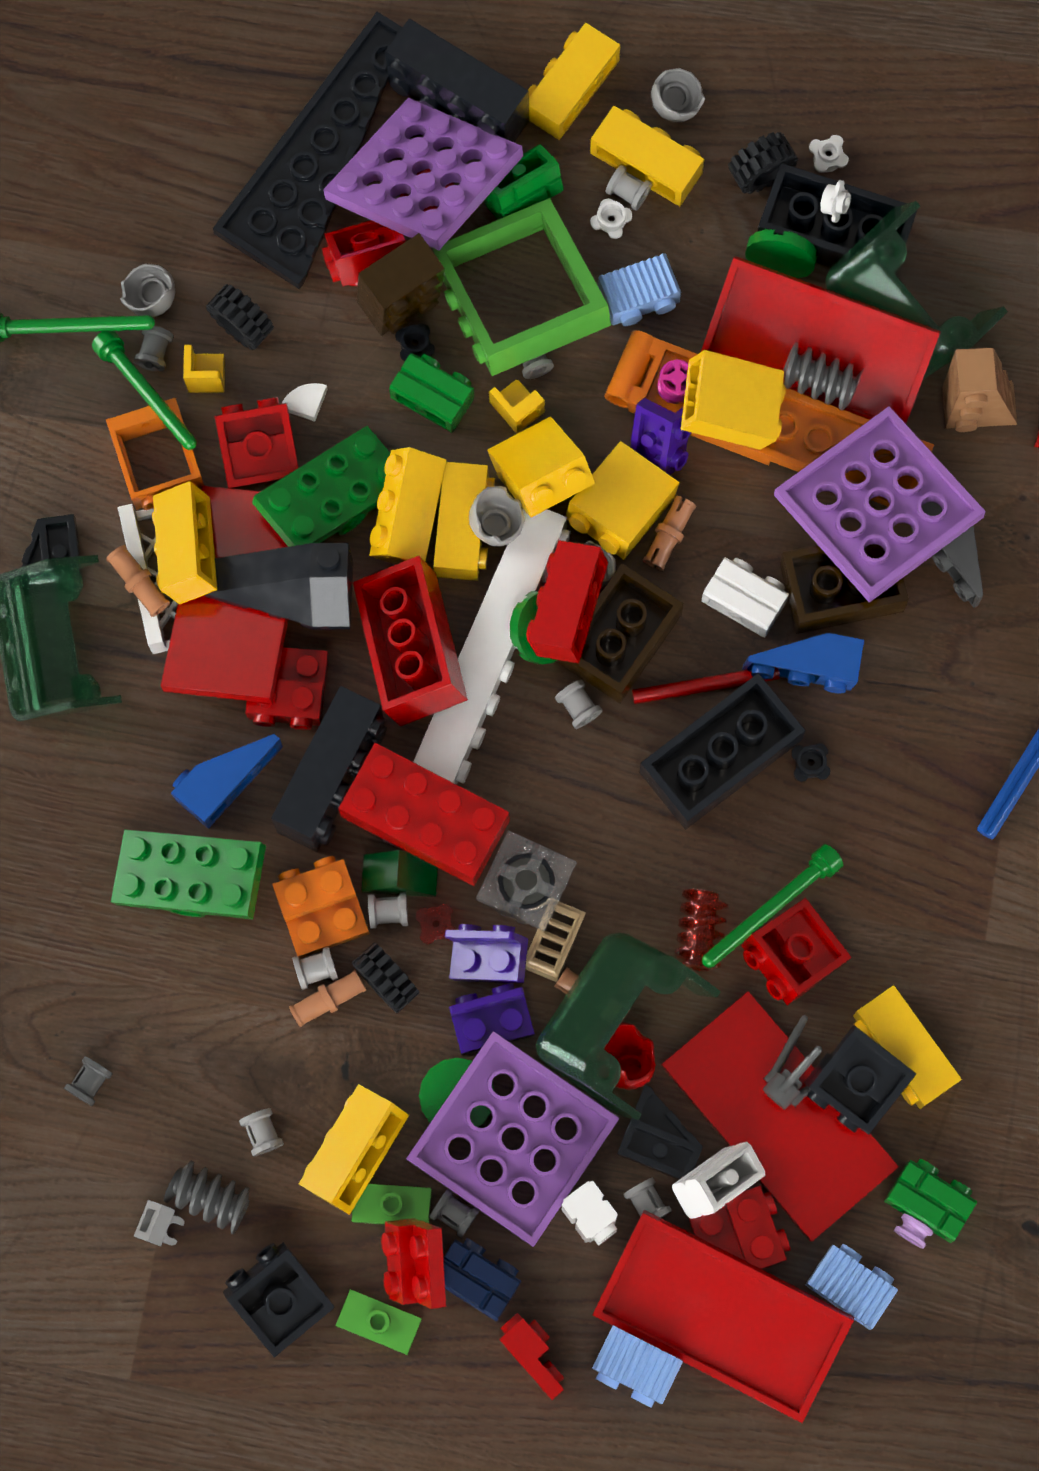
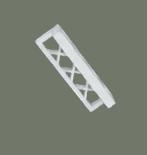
(134, 543)

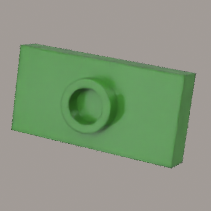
(392, 1203)
(378, 1322)

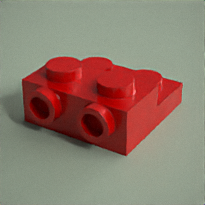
(357, 248)
(256, 442)
(297, 692)
(794, 952)
(745, 1229)
(414, 1263)
(527, 1346)

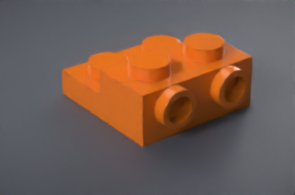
(320, 906)

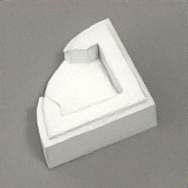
(306, 400)

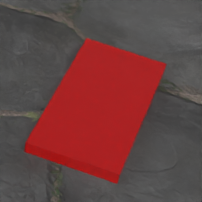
(769, 311)
(218, 645)
(807, 1154)
(723, 1316)

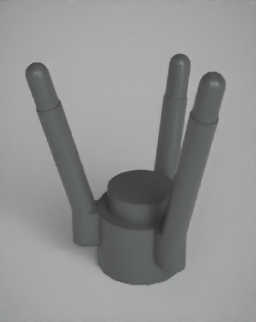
(784, 1087)

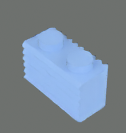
(640, 290)
(852, 1286)
(636, 1366)

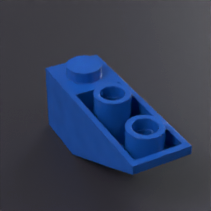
(819, 660)

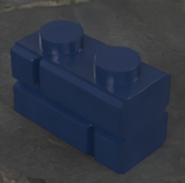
(478, 1280)

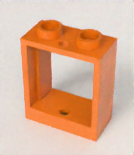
(141, 423)

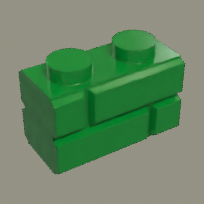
(528, 183)
(432, 391)
(931, 1199)

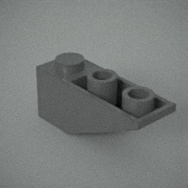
(960, 561)

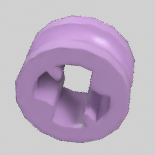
(913, 1231)

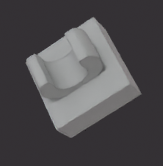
(155, 1223)

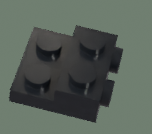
(858, 1081)
(277, 1298)

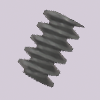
(820, 377)
(208, 1196)

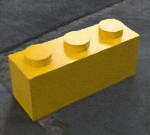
(572, 80)
(647, 154)
(407, 505)
(184, 543)
(457, 548)
(900, 1032)
(353, 1149)

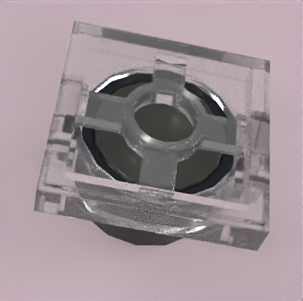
(526, 881)

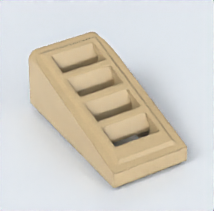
(543, 968)

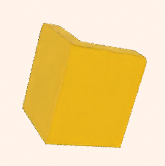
(203, 372)
(517, 405)

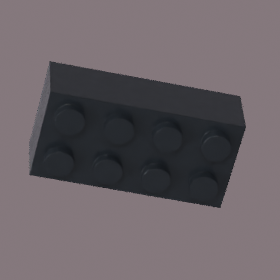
(455, 82)
(796, 208)
(721, 751)
(329, 769)

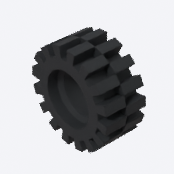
(760, 162)
(240, 317)
(385, 977)

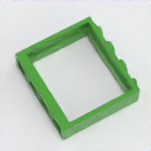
(545, 336)

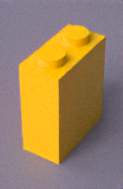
(733, 400)
(541, 466)
(623, 501)

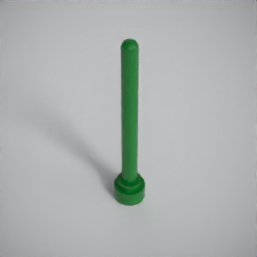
(80, 324)
(111, 349)
(824, 863)

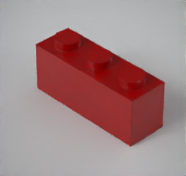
(567, 601)

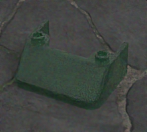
(869, 277)
(39, 641)
(597, 1005)

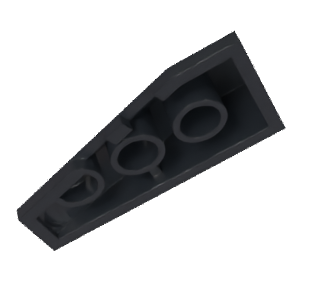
(292, 582)

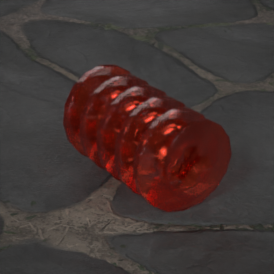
(699, 927)

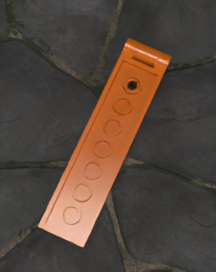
(807, 423)

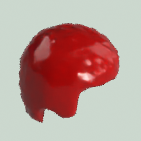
(634, 1055)

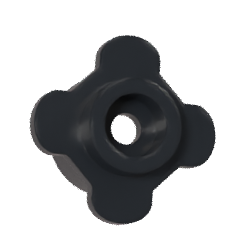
(411, 333)
(818, 755)

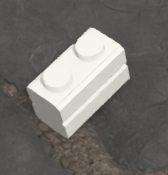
(745, 596)
(718, 1180)
(592, 1215)

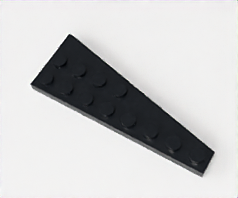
(283, 205)

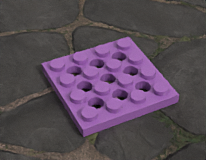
(427, 189)
(901, 553)
(560, 1101)

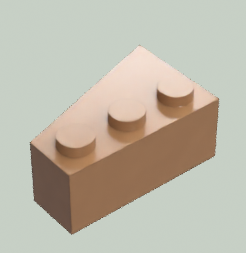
(977, 391)

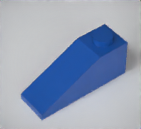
(219, 781)

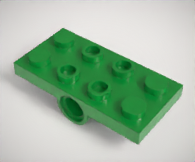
(327, 492)
(188, 874)

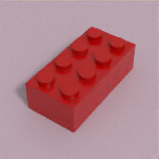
(409, 641)
(424, 814)

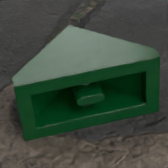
(398, 873)

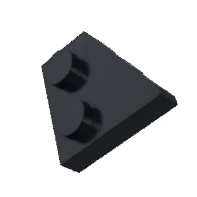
(53, 539)
(659, 1139)

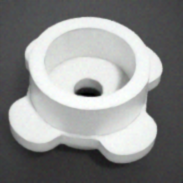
(826, 163)
(835, 200)
(611, 208)

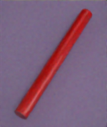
(694, 686)

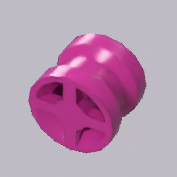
(675, 372)

